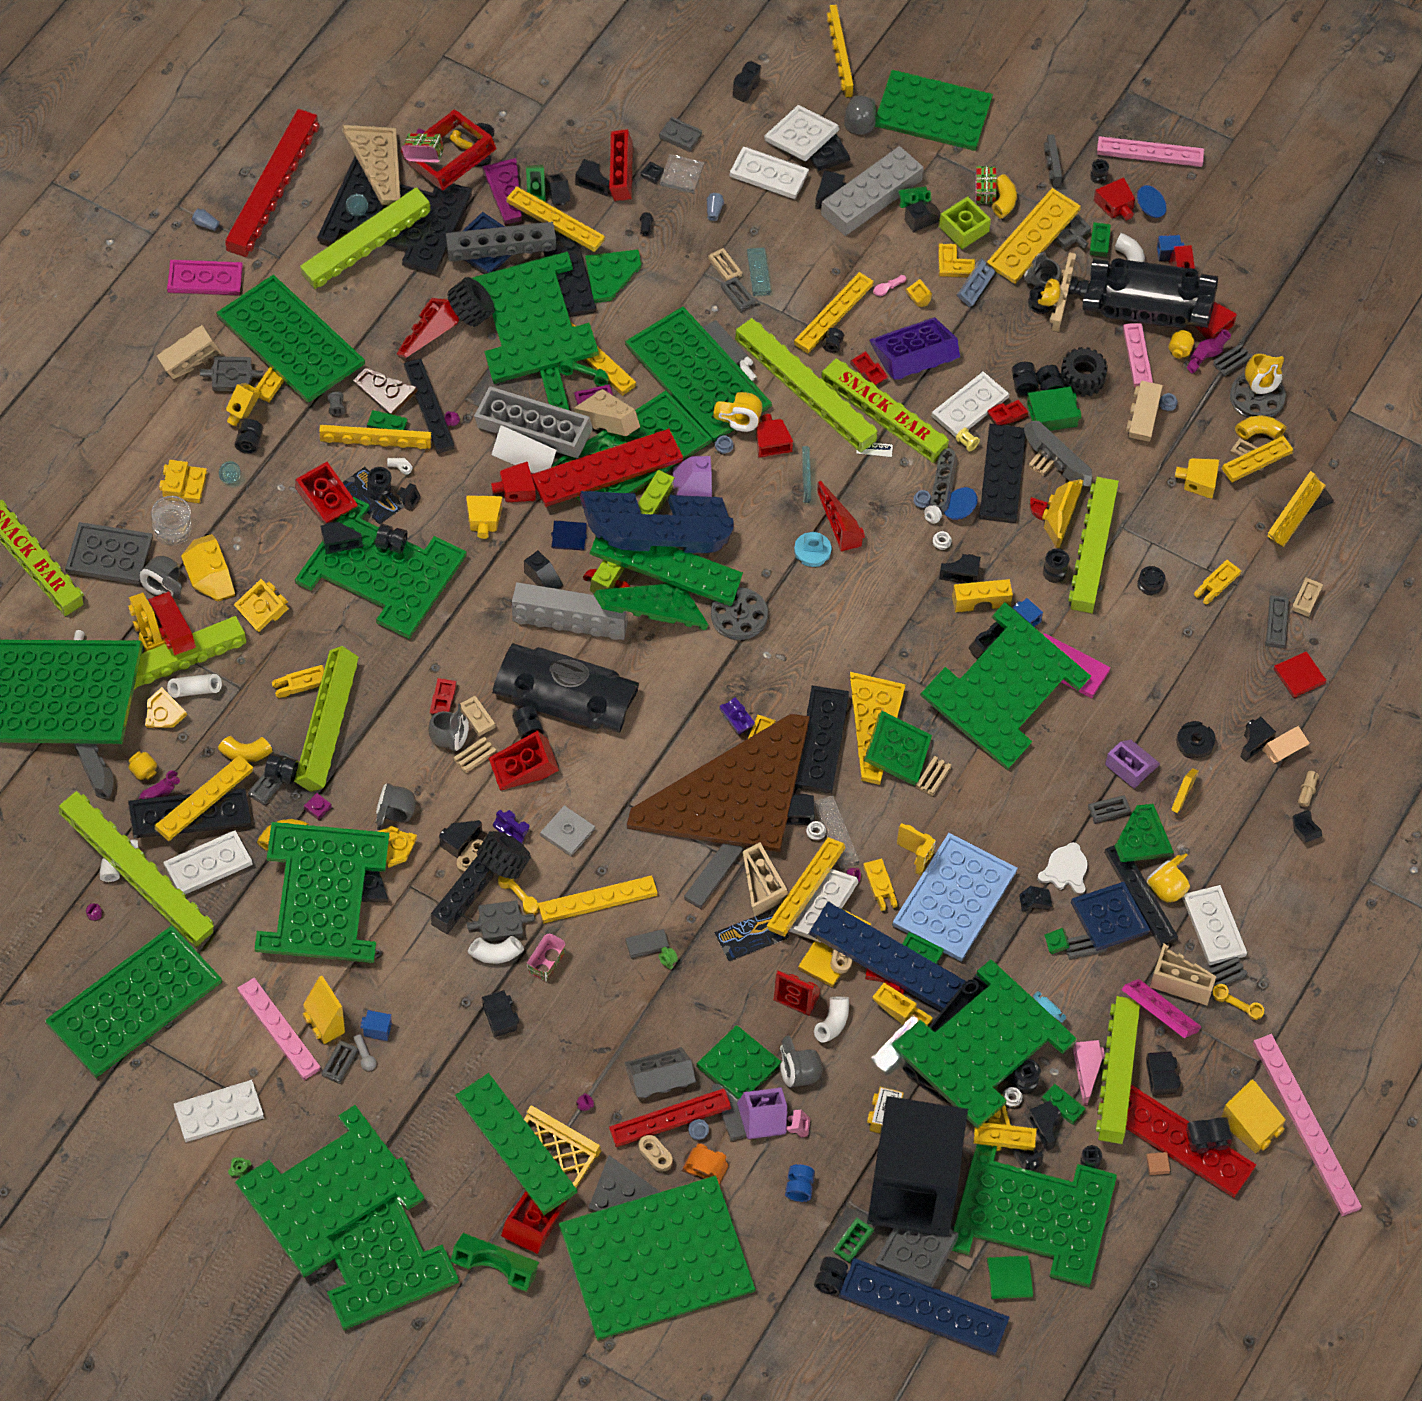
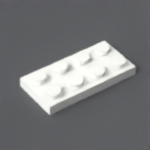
(769, 172)
(970, 404)
(208, 863)
(835, 889)
(1214, 925)
(218, 1111)

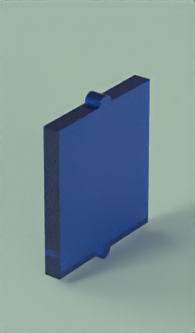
(569, 535)

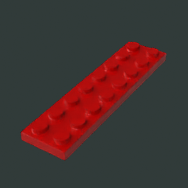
(607, 467)
(1168, 1134)

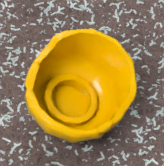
(1051, 293)

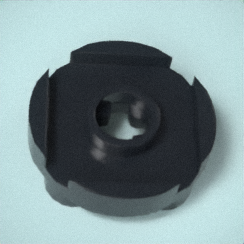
(1190, 748)

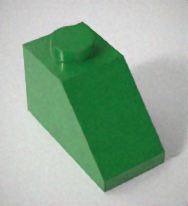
(535, 181)

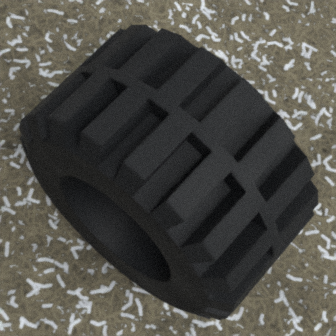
(471, 301)
(1084, 360)
(503, 854)

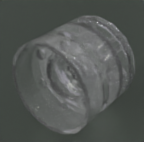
(171, 520)

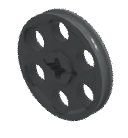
(1259, 401)
(746, 617)

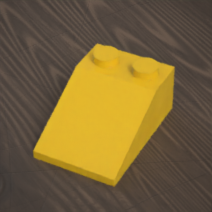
(324, 1012)

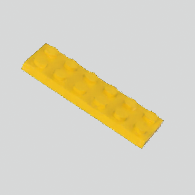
(1033, 235)

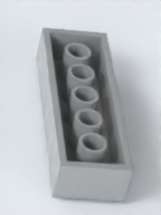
(871, 190)
(534, 419)
(566, 611)

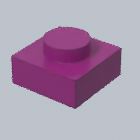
(317, 806)

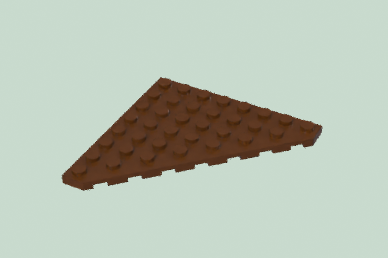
(736, 796)

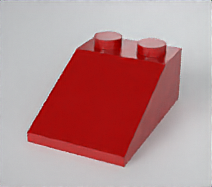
(325, 493)
(524, 762)
(795, 993)
(528, 1225)

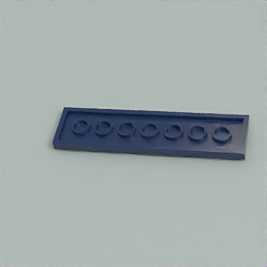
(885, 956)
(924, 1306)

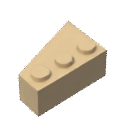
(188, 352)
(1144, 411)
(609, 413)
(763, 880)
(1182, 978)

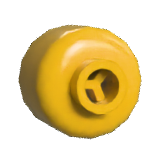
(1181, 344)
(142, 766)

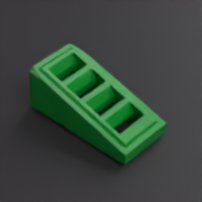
(861, 1225)

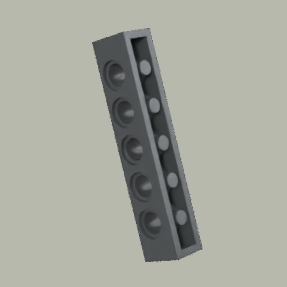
(500, 241)

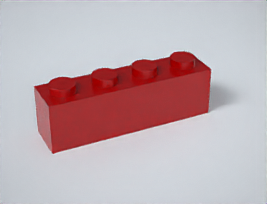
(621, 165)
(172, 624)

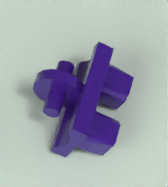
(737, 715)
(506, 824)

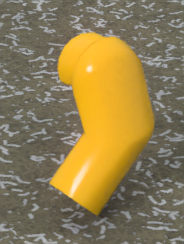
(455, 138)

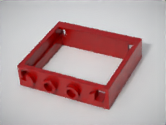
(464, 161)

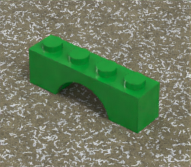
(476, 1252)

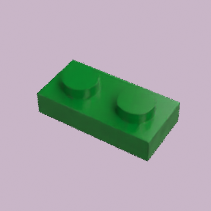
(1100, 239)
(386, 421)
(923, 947)
(1069, 1108)

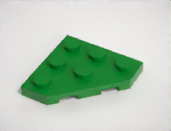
(611, 272)
(1143, 836)

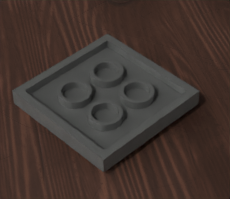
(916, 1254)

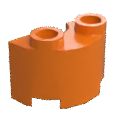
(706, 1163)

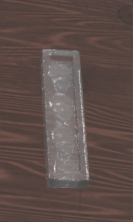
(836, 829)

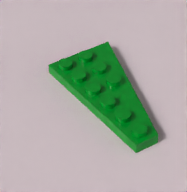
(658, 602)

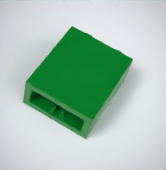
(1054, 408)

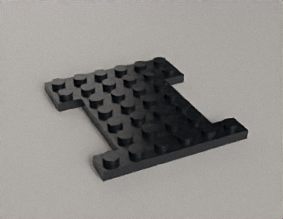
(422, 241)

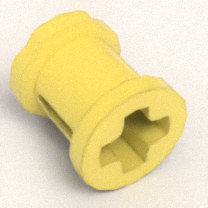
(967, 439)

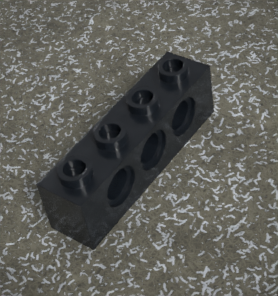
(461, 896)

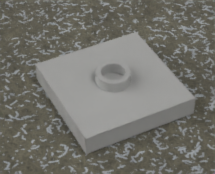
(567, 831)

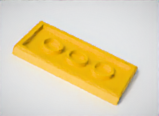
(817, 962)

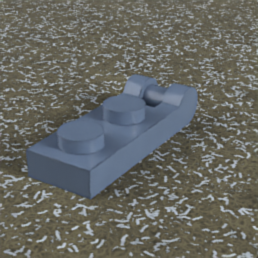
(975, 283)

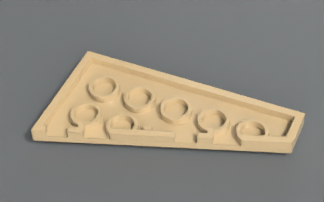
(378, 157)

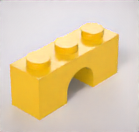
(967, 595)

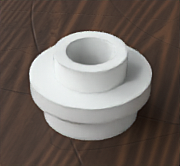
(932, 514)
(944, 536)
(816, 826)
(1015, 1093)

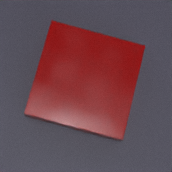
(1300, 674)

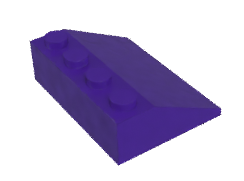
(916, 348)

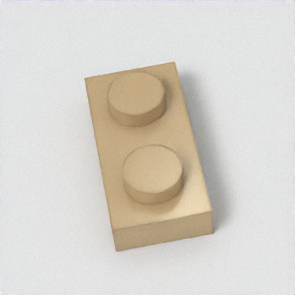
(1307, 597)
(477, 716)

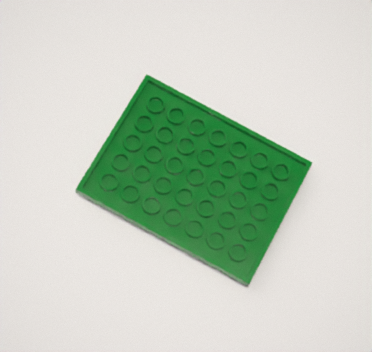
(66, 690)
(656, 1257)

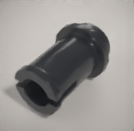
(646, 222)

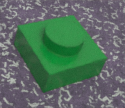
(1057, 941)

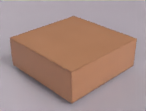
(1158, 1163)

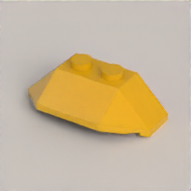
(1061, 510)
(208, 568)

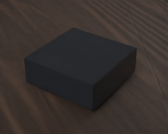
(652, 172)

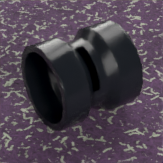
(1099, 171)
(1081, 288)
(833, 339)
(1091, 1161)

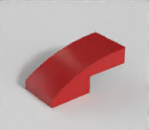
(868, 369)
(1007, 414)
(443, 696)

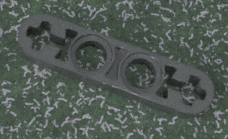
(944, 480)

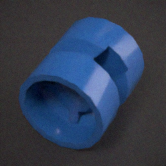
(799, 1184)

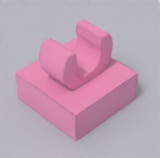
(800, 1123)

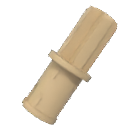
(1308, 788)

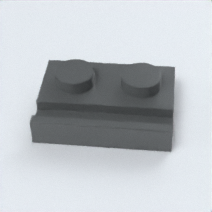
(680, 134)

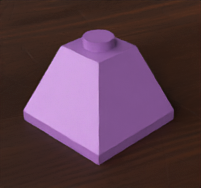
(693, 477)

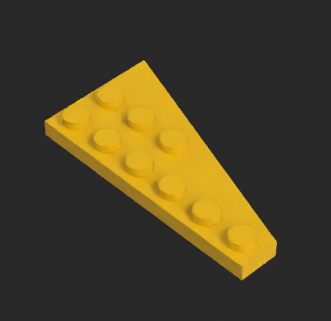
(869, 698)

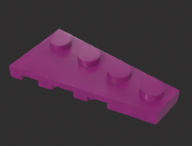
(502, 180)

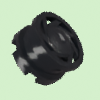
(1034, 296)
(1151, 580)

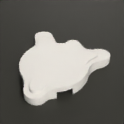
(1066, 867)

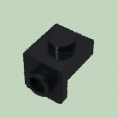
(1305, 827)
(1036, 898)
(1028, 1158)

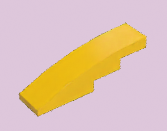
(899, 1005)

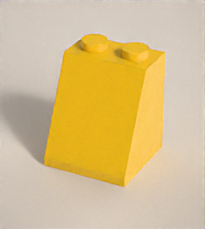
(1253, 1117)

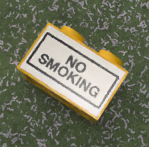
(875, 1118)

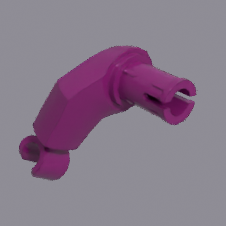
(1208, 349)
(162, 788)

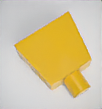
(245, 396)
(1199, 476)
(484, 514)

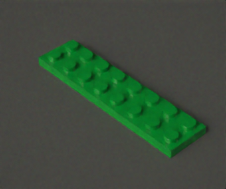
(675, 568)
(516, 1144)

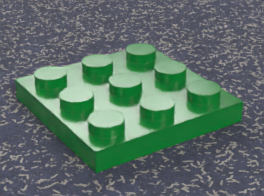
(898, 748)
(738, 1063)

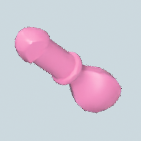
(882, 289)

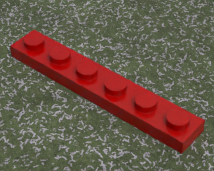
(670, 1117)

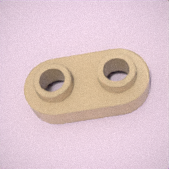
(468, 854)
(838, 957)
(656, 1154)

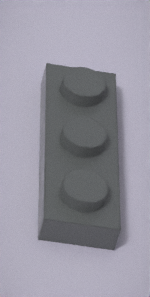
(1052, 161)

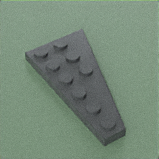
(618, 1186)

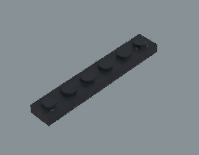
(429, 406)
(1143, 897)

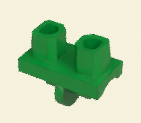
(914, 195)

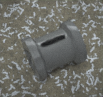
(336, 404)

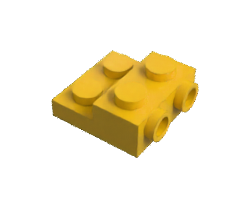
(183, 481)
(262, 604)
(144, 617)

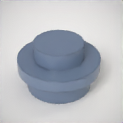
(1168, 402)
(724, 444)
(922, 499)
(698, 1129)

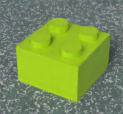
(964, 222)

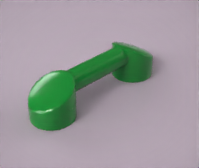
(568, 366)

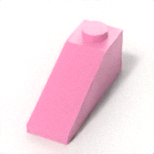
(1088, 1059)

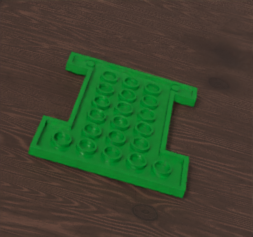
(533, 320)
(398, 582)
(1004, 687)
(322, 890)
(982, 1044)
(327, 1192)
(1036, 1213)
(385, 1265)

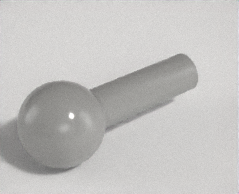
(368, 1062)

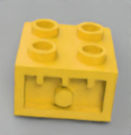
(918, 843)

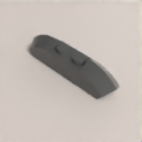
(1052, 448)
(98, 774)

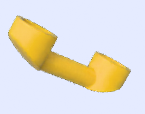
(530, 904)
(1221, 994)

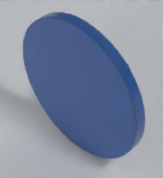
(1151, 201)
(961, 503)

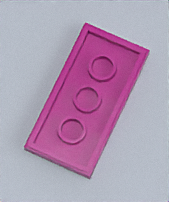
(205, 277)
(1095, 668)
(1161, 1008)

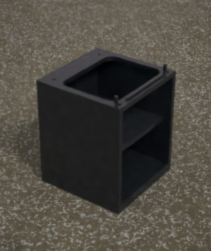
(917, 1166)

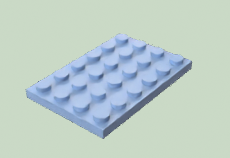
(955, 896)

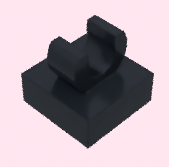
(409, 496)

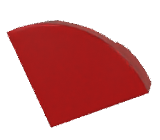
(1038, 507)

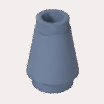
(714, 206)
(204, 219)

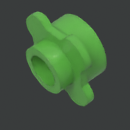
(668, 957)
(239, 1162)

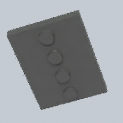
(108, 553)

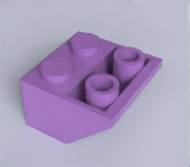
(1131, 762)
(763, 1113)

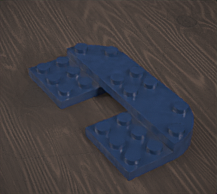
(695, 524)

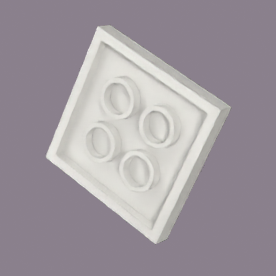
(801, 133)

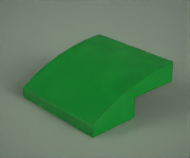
(1009, 1277)

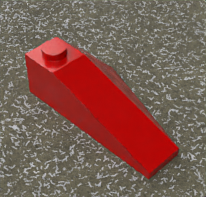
(435, 320)
(841, 521)

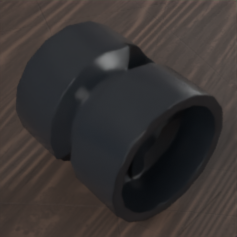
(1049, 377)
(1024, 378)
(248, 436)
(379, 483)
(391, 538)
(1056, 565)
(527, 721)
(281, 768)
(1026, 1076)
(831, 1275)

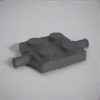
(1074, 233)
(229, 372)
(500, 921)

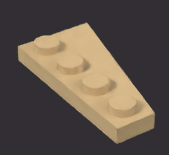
(1056, 317)

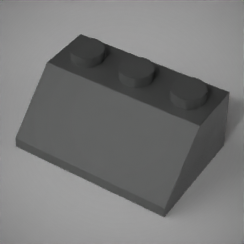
(660, 1072)

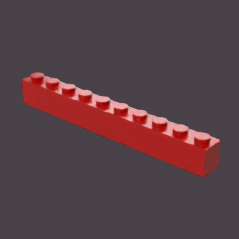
(272, 183)

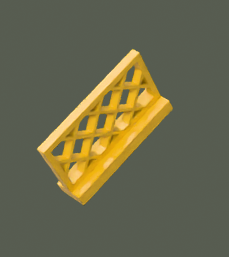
(1296, 509)
(566, 1135)

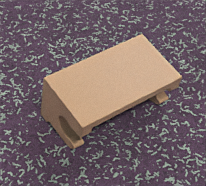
(1285, 745)

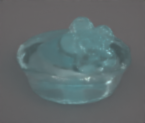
(357, 205)
(229, 472)

